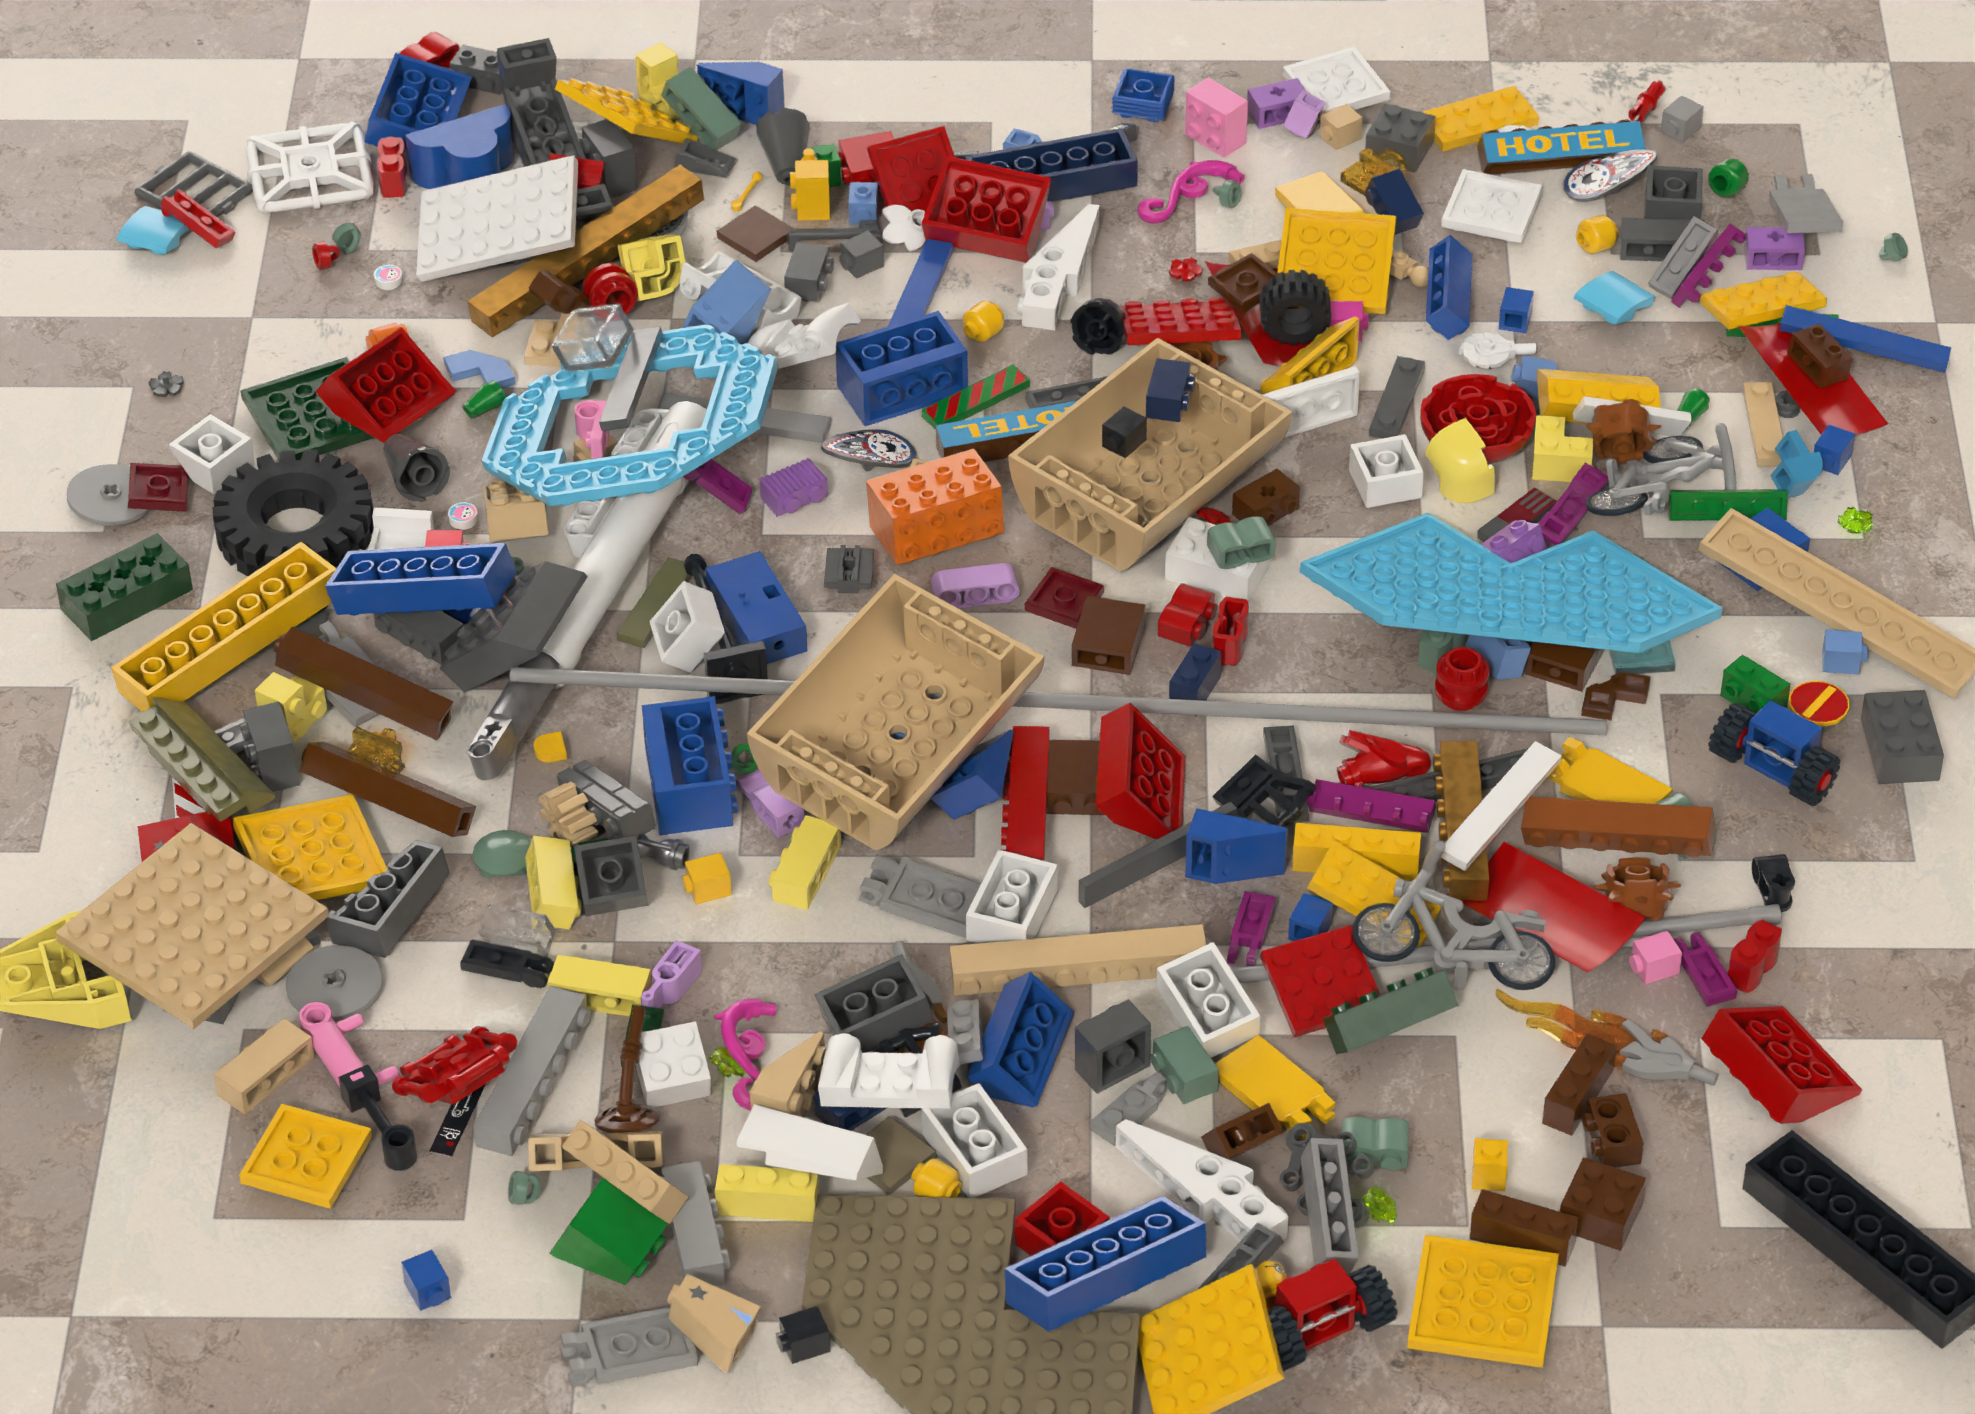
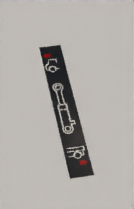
(455, 1123)

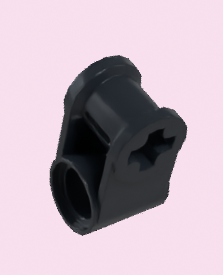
(1774, 880)

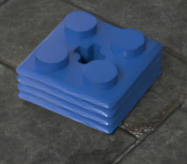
(1143, 94)

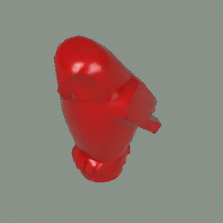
(1380, 760)

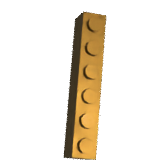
(1460, 795)

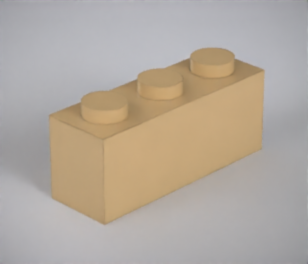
(264, 1066)

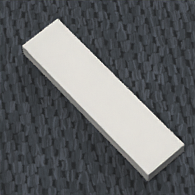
(1671, 421)

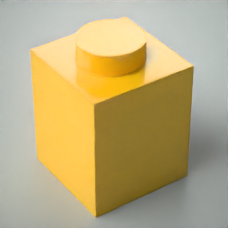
(707, 878)
(1489, 1164)

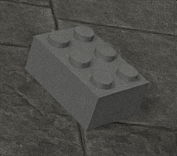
(1902, 737)
(876, 1004)

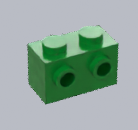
(1753, 685)

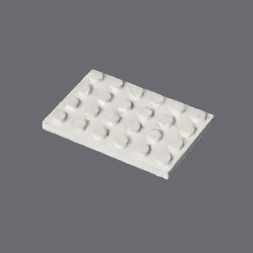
(497, 218)

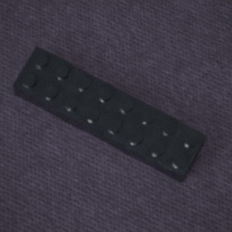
(1864, 1237)

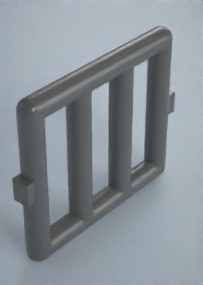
(204, 168)

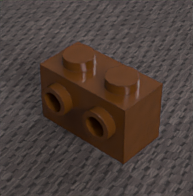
(1819, 355)

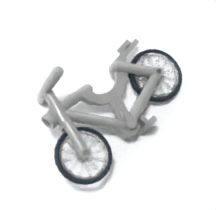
(1671, 458)
(1392, 933)

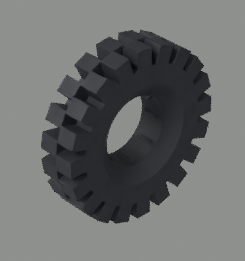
(307, 483)

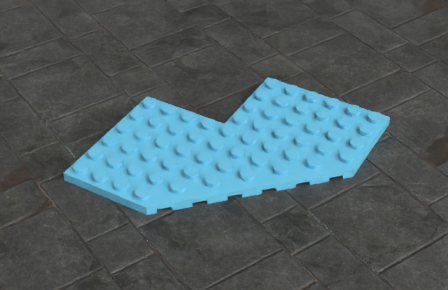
(1566, 595)

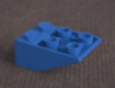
(745, 87)
(977, 779)
(1233, 848)

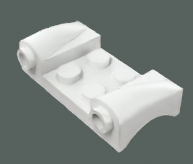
(779, 306)
(804, 343)
(888, 1079)

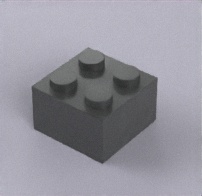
(1403, 131)
(607, 143)
(1673, 193)
(270, 746)
(611, 875)
(1112, 1046)

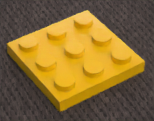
(305, 1156)

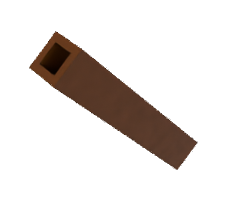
(363, 683)
(387, 788)

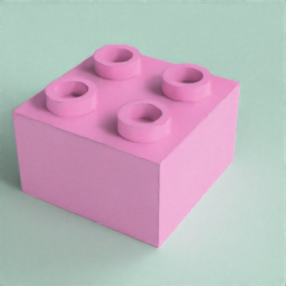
(1216, 117)

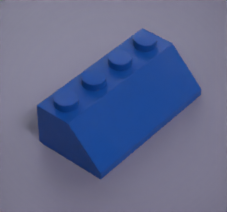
(1021, 1042)

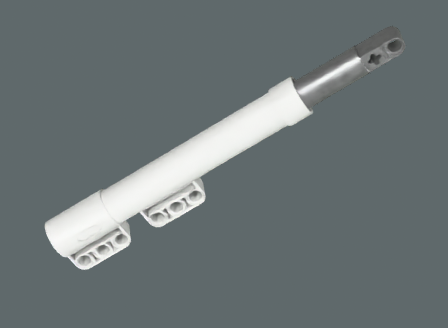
(608, 541)

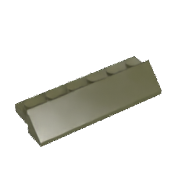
(199, 759)

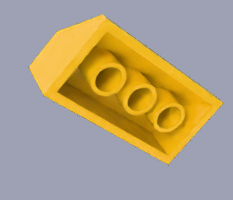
(1327, 354)
(1563, 390)
(1390, 849)

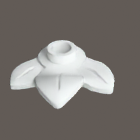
(903, 227)

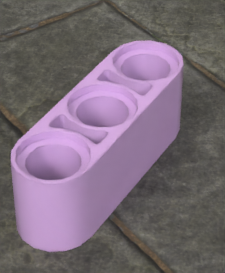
(976, 585)

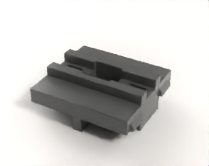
(849, 569)

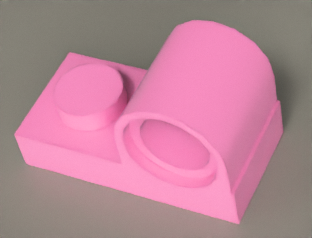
(588, 428)

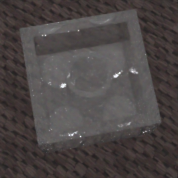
(592, 338)

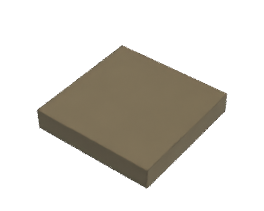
(899, 1154)

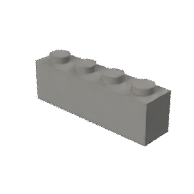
(1329, 1203)
(694, 1227)

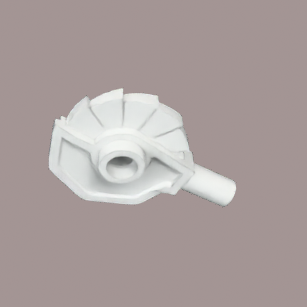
(1492, 350)

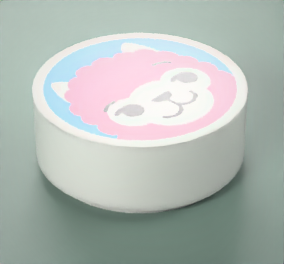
(388, 277)
(463, 515)

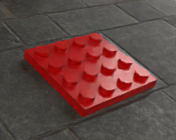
(1180, 321)

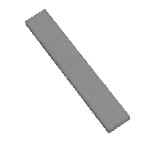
(775, 421)

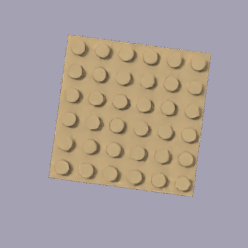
(192, 925)

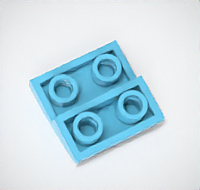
(152, 231)
(1614, 297)

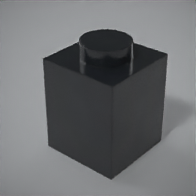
(1124, 432)
(803, 1335)

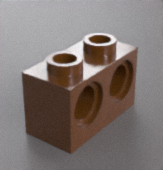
(1613, 1130)

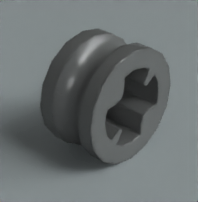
(1784, 410)

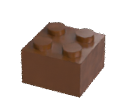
(1604, 1202)

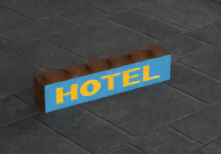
(1555, 147)
(995, 435)

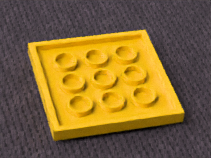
(625, 111)
(1344, 250)
(313, 846)
(1483, 1301)
(1209, 1346)

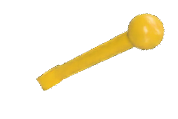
(736, 205)

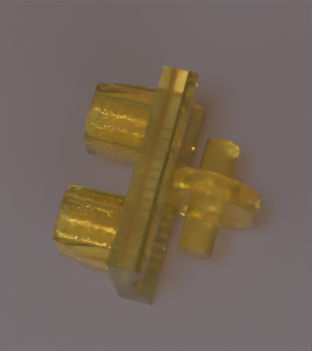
(378, 747)

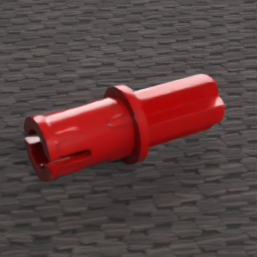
(1647, 101)

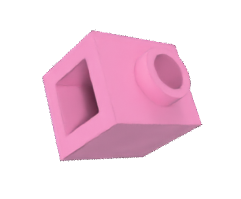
(1655, 957)

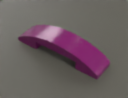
(1571, 507)

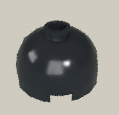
(1098, 326)

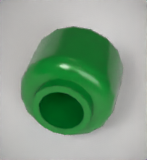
(1728, 177)

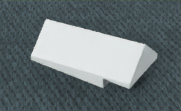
(809, 1145)

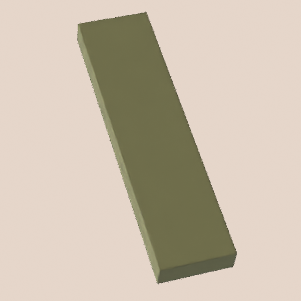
(637, 628)

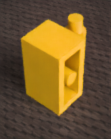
(811, 187)

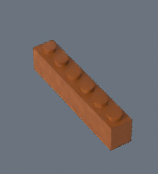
(1618, 826)

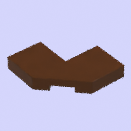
(1623, 686)

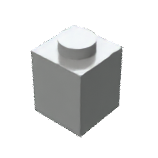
(1682, 119)

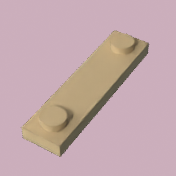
(1763, 422)

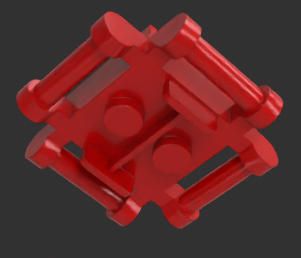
(456, 1066)

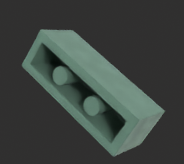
(701, 109)

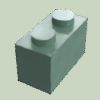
(1185, 1065)

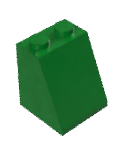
(611, 1235)

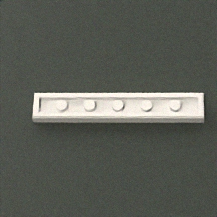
(1500, 805)

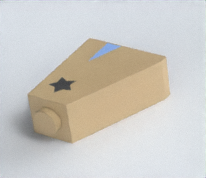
(713, 1319)

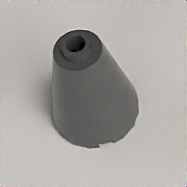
(783, 140)
(416, 467)

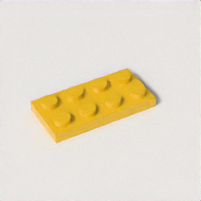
(1468, 119)
(1762, 300)
(1358, 883)

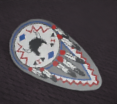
(1606, 174)
(871, 448)

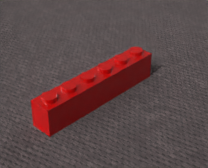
(1026, 792)

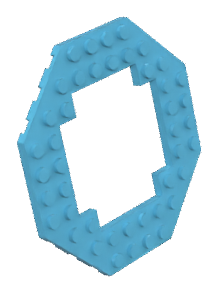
(732, 414)

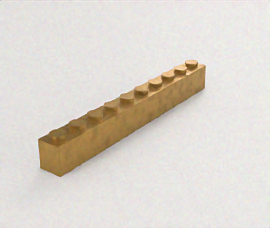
(594, 245)

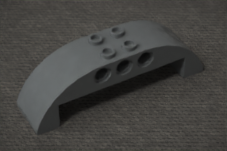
(540, 115)

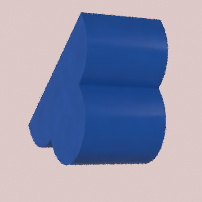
(461, 149)

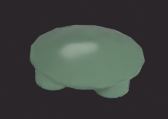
(501, 854)

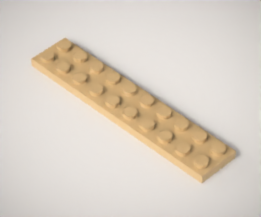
(1841, 602)

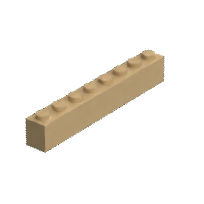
(1071, 958)

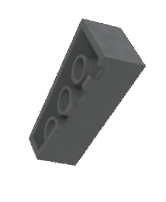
(391, 901)

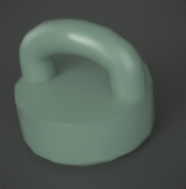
(1228, 193)
(347, 237)
(1894, 248)
(519, 1186)

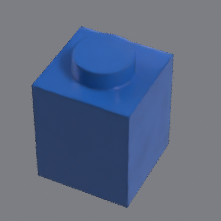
(1516, 310)
(1835, 448)
(1310, 917)
(426, 1280)

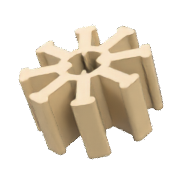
(567, 814)

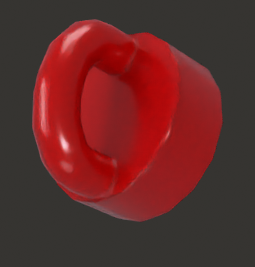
(322, 256)

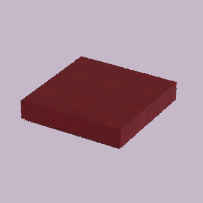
(158, 487)
(1062, 597)

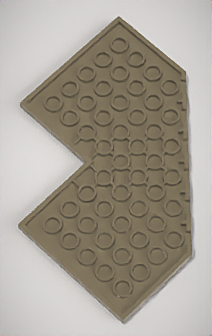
(924, 1312)

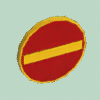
(1819, 702)

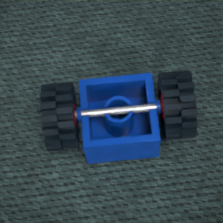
(1778, 747)

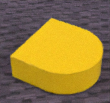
(550, 747)

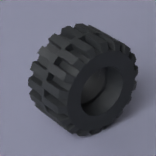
(1295, 324)

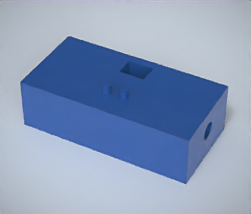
(757, 606)

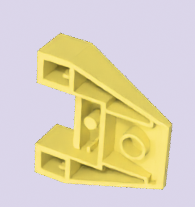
(49, 983)

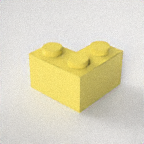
(653, 69)
(1555, 454)
(299, 700)

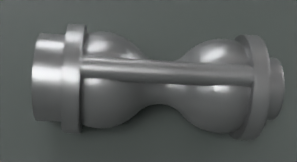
(667, 852)

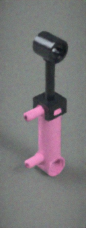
(357, 1082)

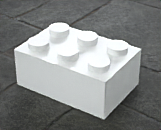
(1193, 564)
(1011, 899)
(1208, 1000)
(976, 1141)

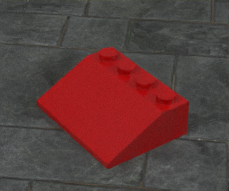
(987, 209)
(386, 387)
(1139, 774)
(1778, 1062)

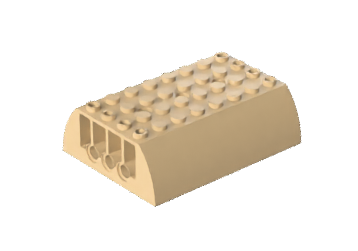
(1102, 498)
(876, 683)

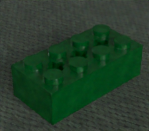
(124, 587)

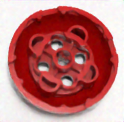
(1496, 411)

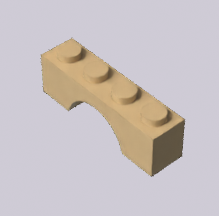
(548, 1155)
(625, 1171)

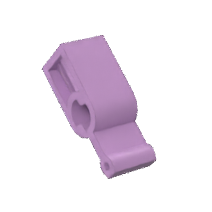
(772, 808)
(673, 975)

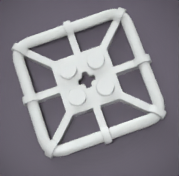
(298, 175)

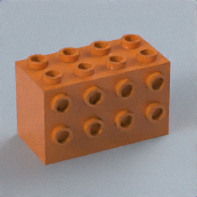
(935, 506)

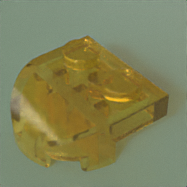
(1372, 165)

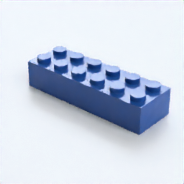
(421, 579)
(1105, 1263)

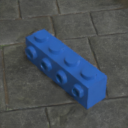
(1449, 288)

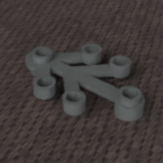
(1294, 1168)

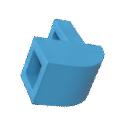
(1797, 465)

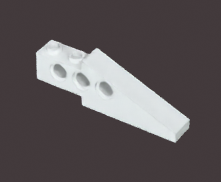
(1057, 270)
(1201, 1181)

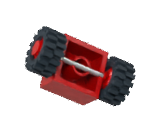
(1324, 1305)

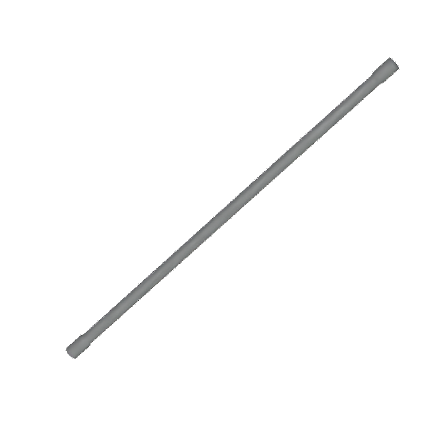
(1748, 916)

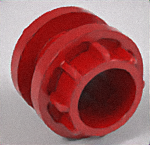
(609, 286)
(1461, 679)

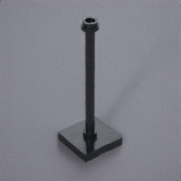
(729, 661)

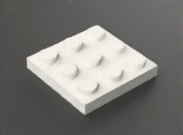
(1340, 80)
(1491, 206)

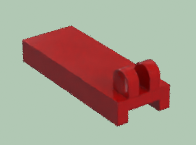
(197, 218)

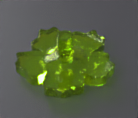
(1855, 520)
(726, 1063)
(1381, 1206)

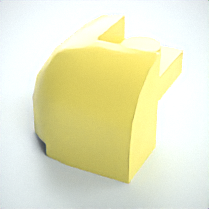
(653, 264)
(1461, 463)

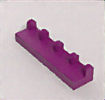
(1708, 262)
(1372, 806)

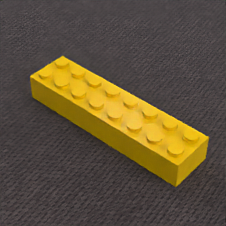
(226, 630)

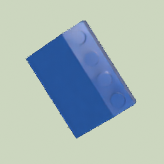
(415, 98)

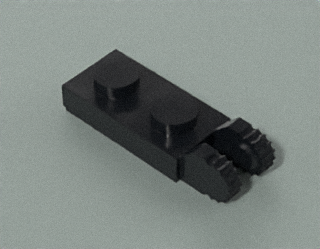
(506, 963)

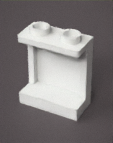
(400, 528)

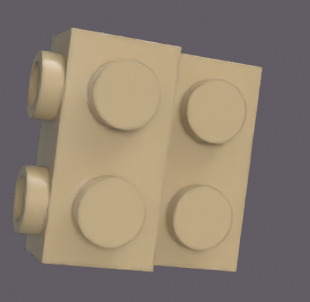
(539, 345)

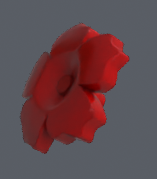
(1186, 270)
(1213, 515)

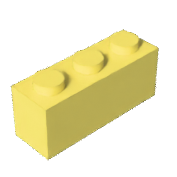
(805, 863)
(552, 880)
(607, 985)
(766, 1192)

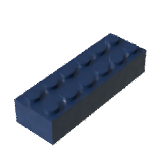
(1075, 164)

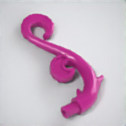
(1180, 186)
(753, 1041)

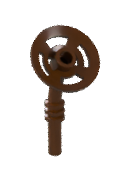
(626, 1108)

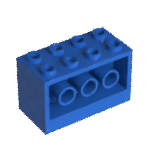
(901, 368)
(689, 765)

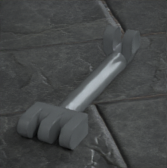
(795, 235)

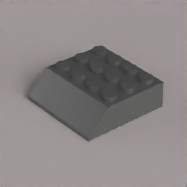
(515, 627)

